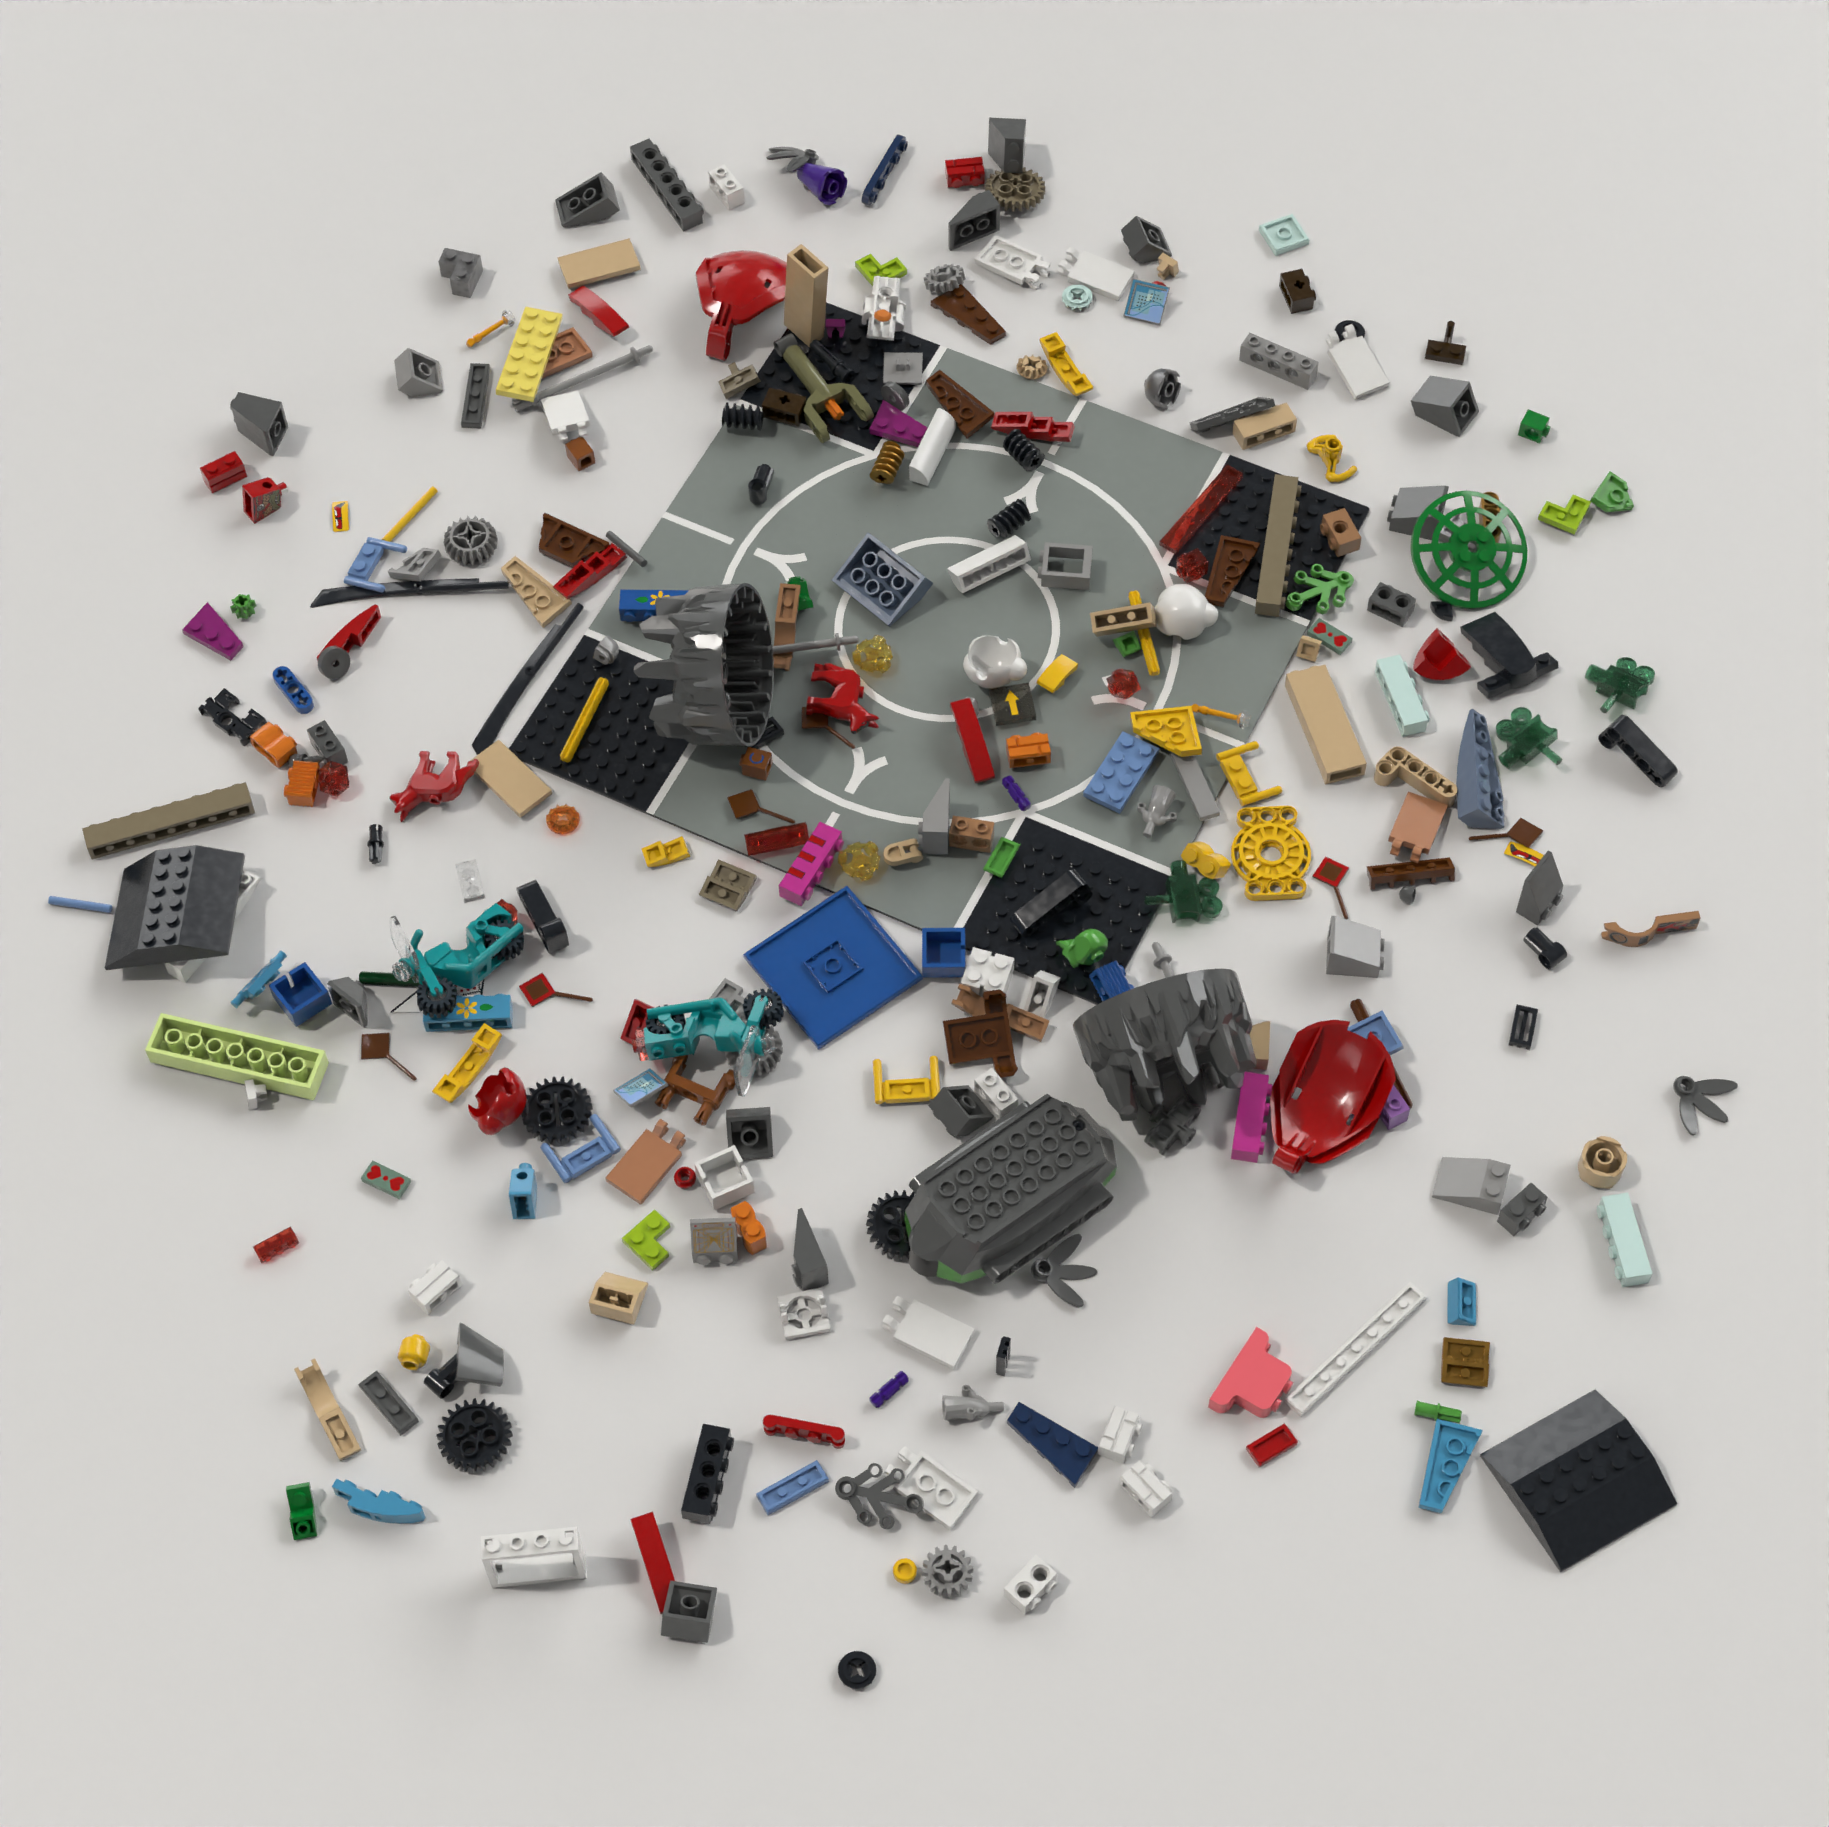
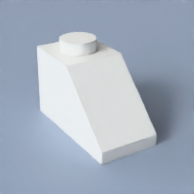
(1041, 993)

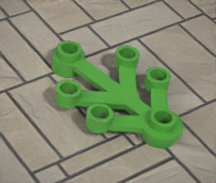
(1341, 580)

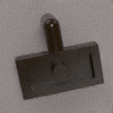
(1446, 350)

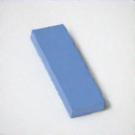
(792, 1487)

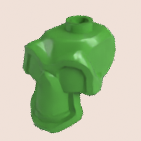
(1085, 948)

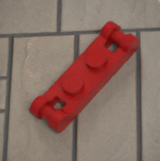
(798, 1428)

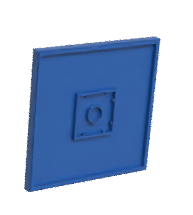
(833, 967)

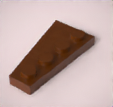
(969, 313)
(965, 409)
(1228, 568)

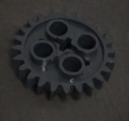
(577, 1107)
(881, 1227)
(464, 1419)

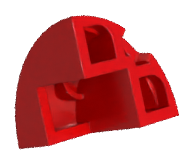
(1439, 658)

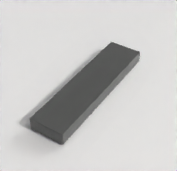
(475, 395)

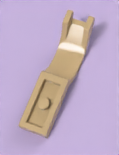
(328, 1411)

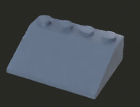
(881, 580)

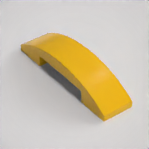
(1063, 365)
(470, 1064)

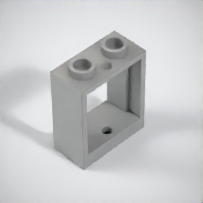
(1065, 579)

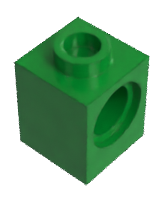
(1534, 426)

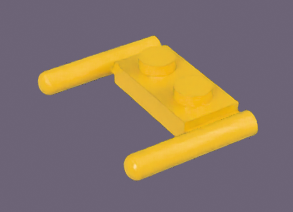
(1239, 776)
(906, 1089)

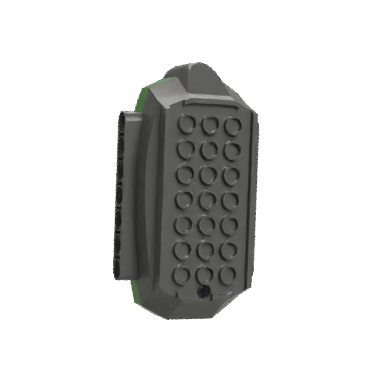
(1009, 1192)

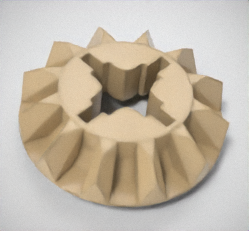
(1028, 371)

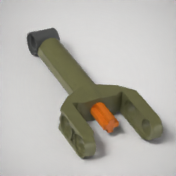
(823, 395)

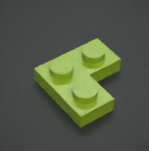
(870, 267)
(1565, 518)
(643, 1238)

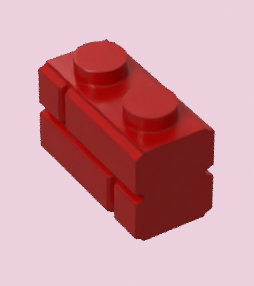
(964, 172)
(223, 472)

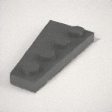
(1233, 413)

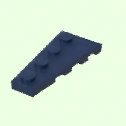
(1053, 1442)

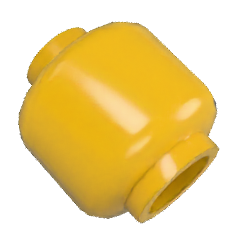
(413, 1352)

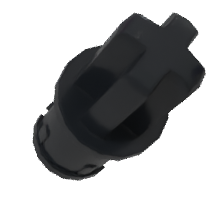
(375, 844)

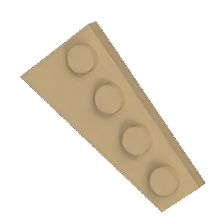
(535, 591)

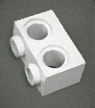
(726, 187)
(995, 1093)
(1026, 1582)

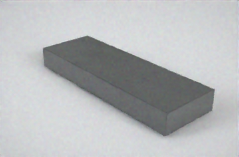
(388, 1403)

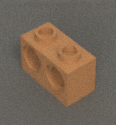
(971, 834)

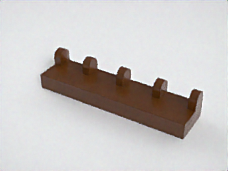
(1410, 871)

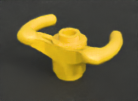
(1331, 455)

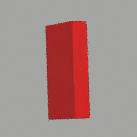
(1271, 1445)

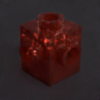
(1191, 566)
(1123, 683)
(333, 778)

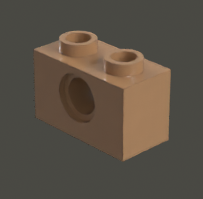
(1340, 532)

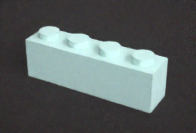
(1401, 695)
(1624, 1240)

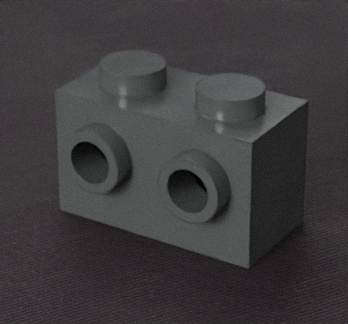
(1522, 1209)

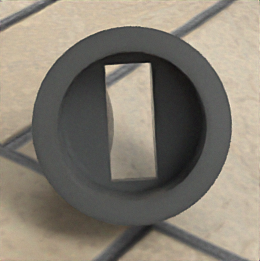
(1407, 894)

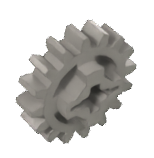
(944, 278)
(957, 1570)

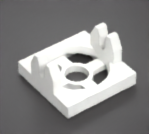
(821, 1326)

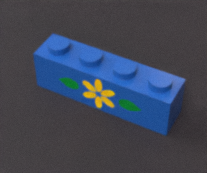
(640, 604)

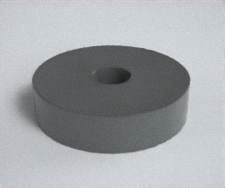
(895, 395)
(326, 659)

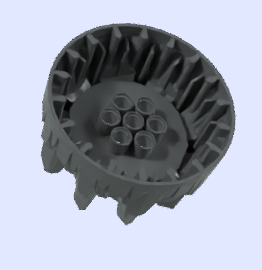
(717, 665)
(1167, 1031)

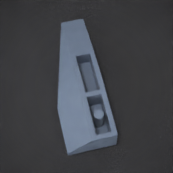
(1477, 777)

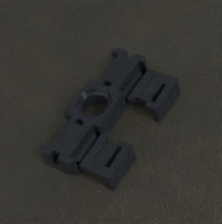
(238, 728)

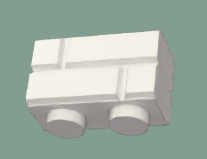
(434, 1286)
(1118, 1435)
(1146, 1488)

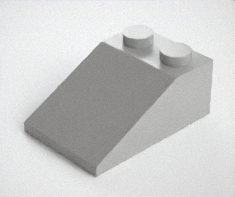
(935, 826)
(1472, 1183)

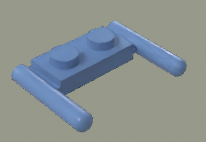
(367, 561)
(586, 1156)

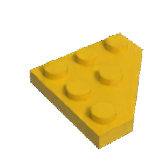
(1169, 728)

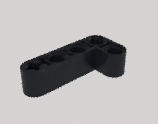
(1639, 749)
(1051, 902)
(542, 916)

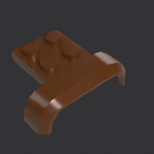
(983, 1036)

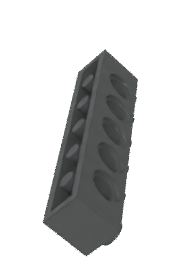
(666, 184)

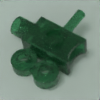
(1621, 683)
(1528, 741)
(1185, 894)

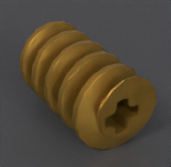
(887, 463)

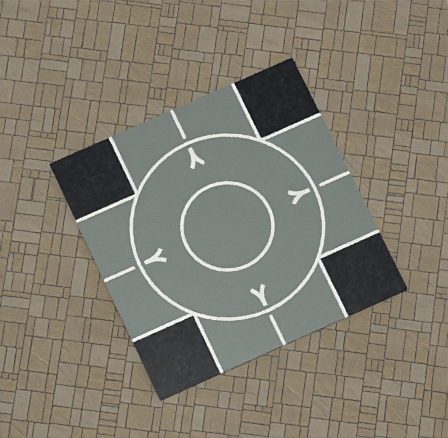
(1105, 489)

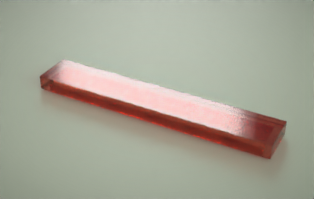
(1201, 509)

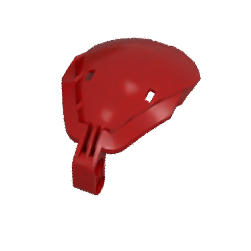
(735, 292)
(1337, 1078)

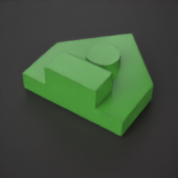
(1612, 494)

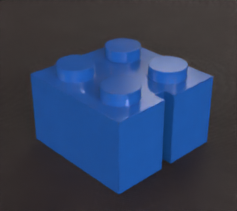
(943, 952)
(304, 998)

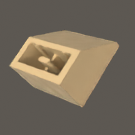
(617, 1297)

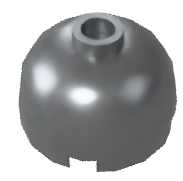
(1162, 387)

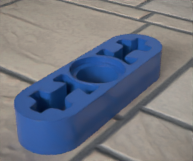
(293, 698)

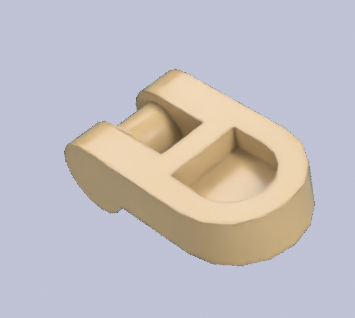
(895, 853)

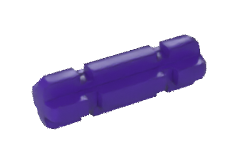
(1016, 793)
(889, 1389)

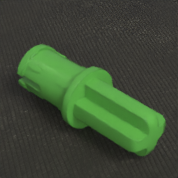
(1438, 1412)

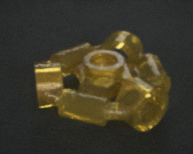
(873, 655)
(860, 861)

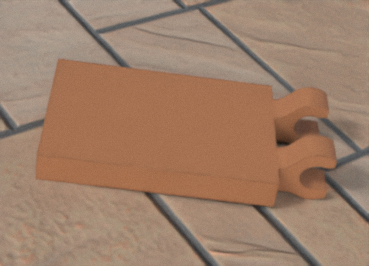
(566, 352)
(1417, 825)
(646, 1163)

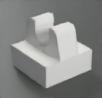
(255, 1093)

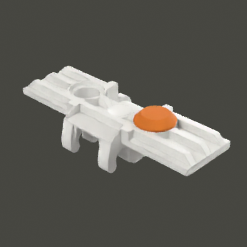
(877, 309)

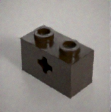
(1297, 291)
(784, 407)

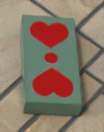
(1330, 636)
(386, 1179)

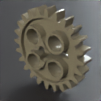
(1016, 189)

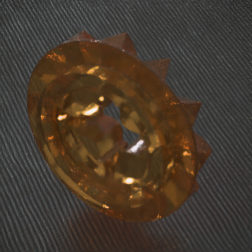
(562, 826)

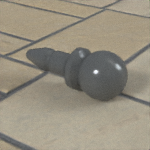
(296, 757)

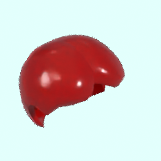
(499, 1101)

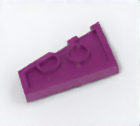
(897, 426)
(213, 633)

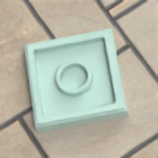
(1284, 234)

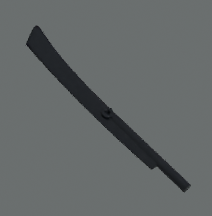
(341, 594)
(503, 708)

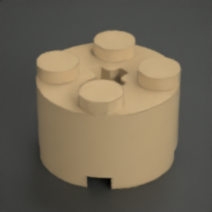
(1602, 1162)

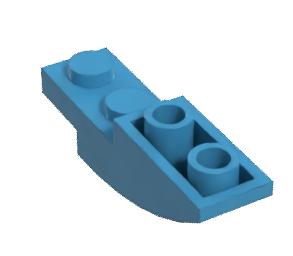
(384, 1508)

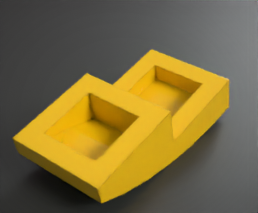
(1056, 673)
(667, 853)

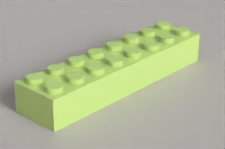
(237, 1056)

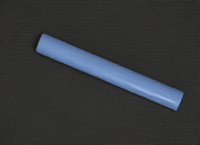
(80, 904)

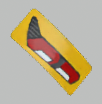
(340, 516)
(1523, 853)

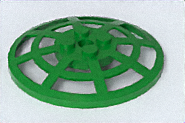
(1460, 554)

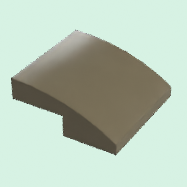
(728, 885)

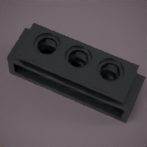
(711, 1440)

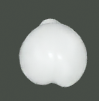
(1184, 611)
(994, 662)

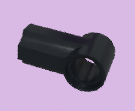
(760, 484)
(1548, 952)
(442, 1380)

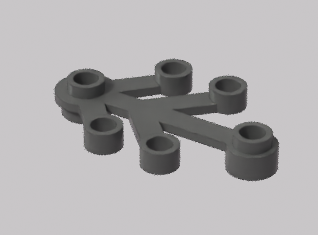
(875, 1495)

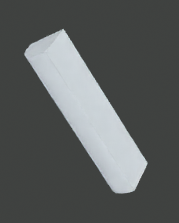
(932, 447)
(989, 563)

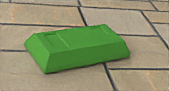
(1001, 857)

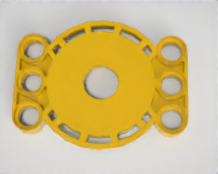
(1274, 833)

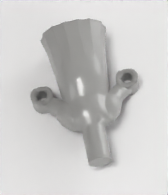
(1158, 806)
(968, 1405)

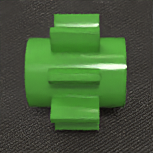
(243, 606)

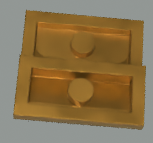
(1465, 1362)

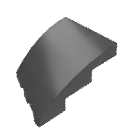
(478, 1358)

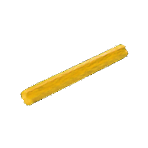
(1146, 640)
(584, 719)

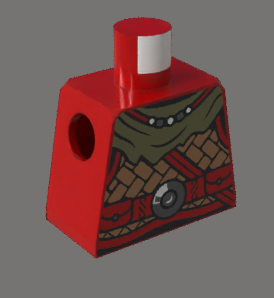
(262, 498)

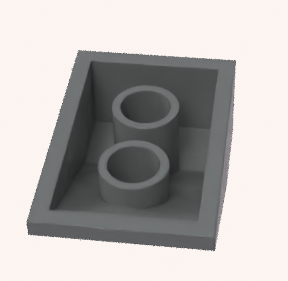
(588, 202)
(974, 221)
(1540, 890)
(809, 1264)

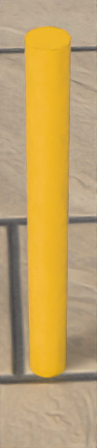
(410, 514)

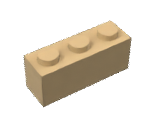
(1264, 426)
(1123, 619)

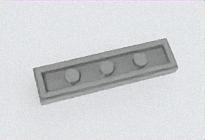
(1196, 786)

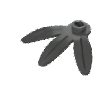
(800, 157)
(1694, 1096)
(1056, 1272)

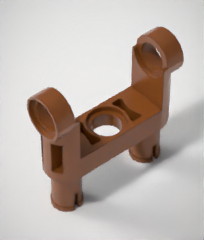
(707, 1097)

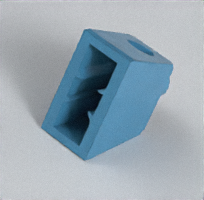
(523, 1184)

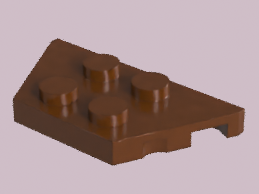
(568, 542)

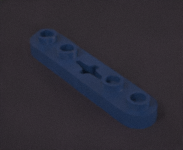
(883, 170)

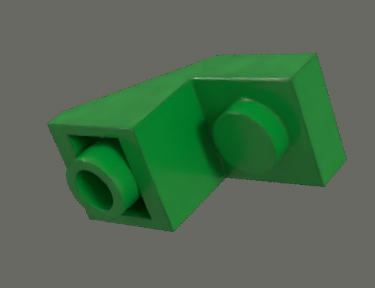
(804, 601)
(301, 1511)

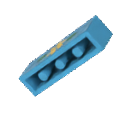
(473, 1013)

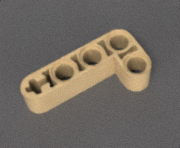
(1442, 788)

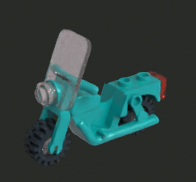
(465, 968)
(673, 1036)

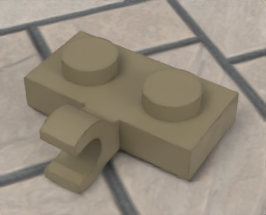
(738, 380)

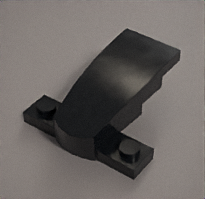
(1505, 655)

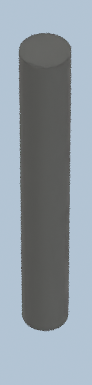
(626, 548)

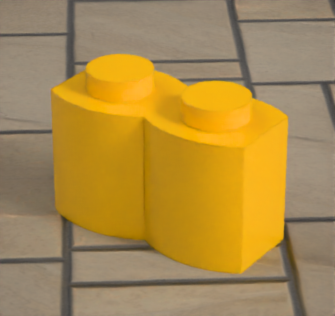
(1207, 862)

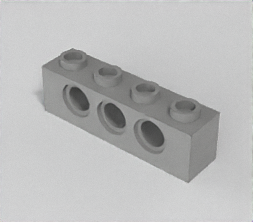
(1278, 361)

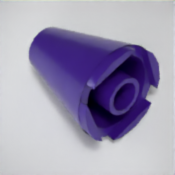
(823, 182)

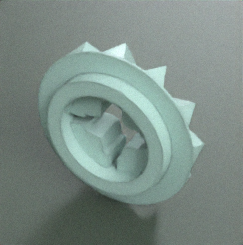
(1077, 291)

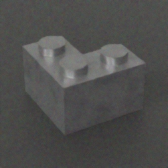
(462, 269)

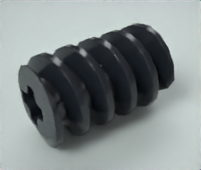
(742, 417)
(1023, 450)
(1009, 519)

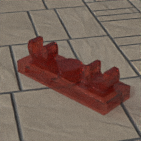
(776, 838)

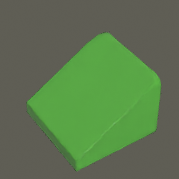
(1127, 644)

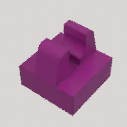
(835, 324)

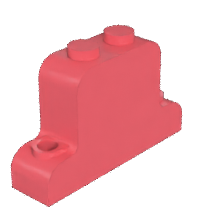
(1253, 1380)

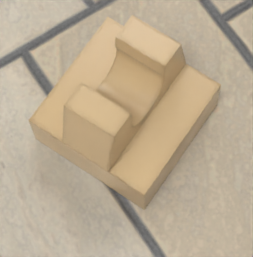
(1167, 266)
(1308, 648)

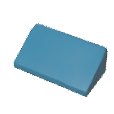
(1461, 1302)

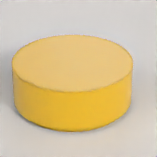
(904, 1571)

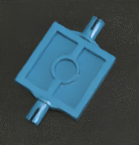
(256, 985)

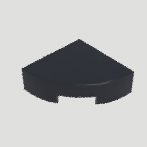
(1442, 610)

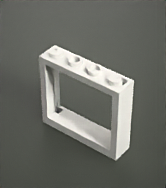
(533, 1569)

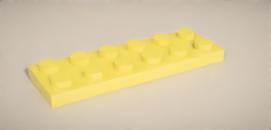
(529, 354)

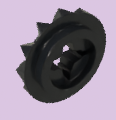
(1340, 328)
(857, 1659)

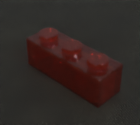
(276, 1245)

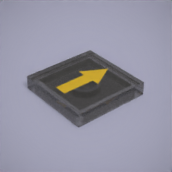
(1012, 704)

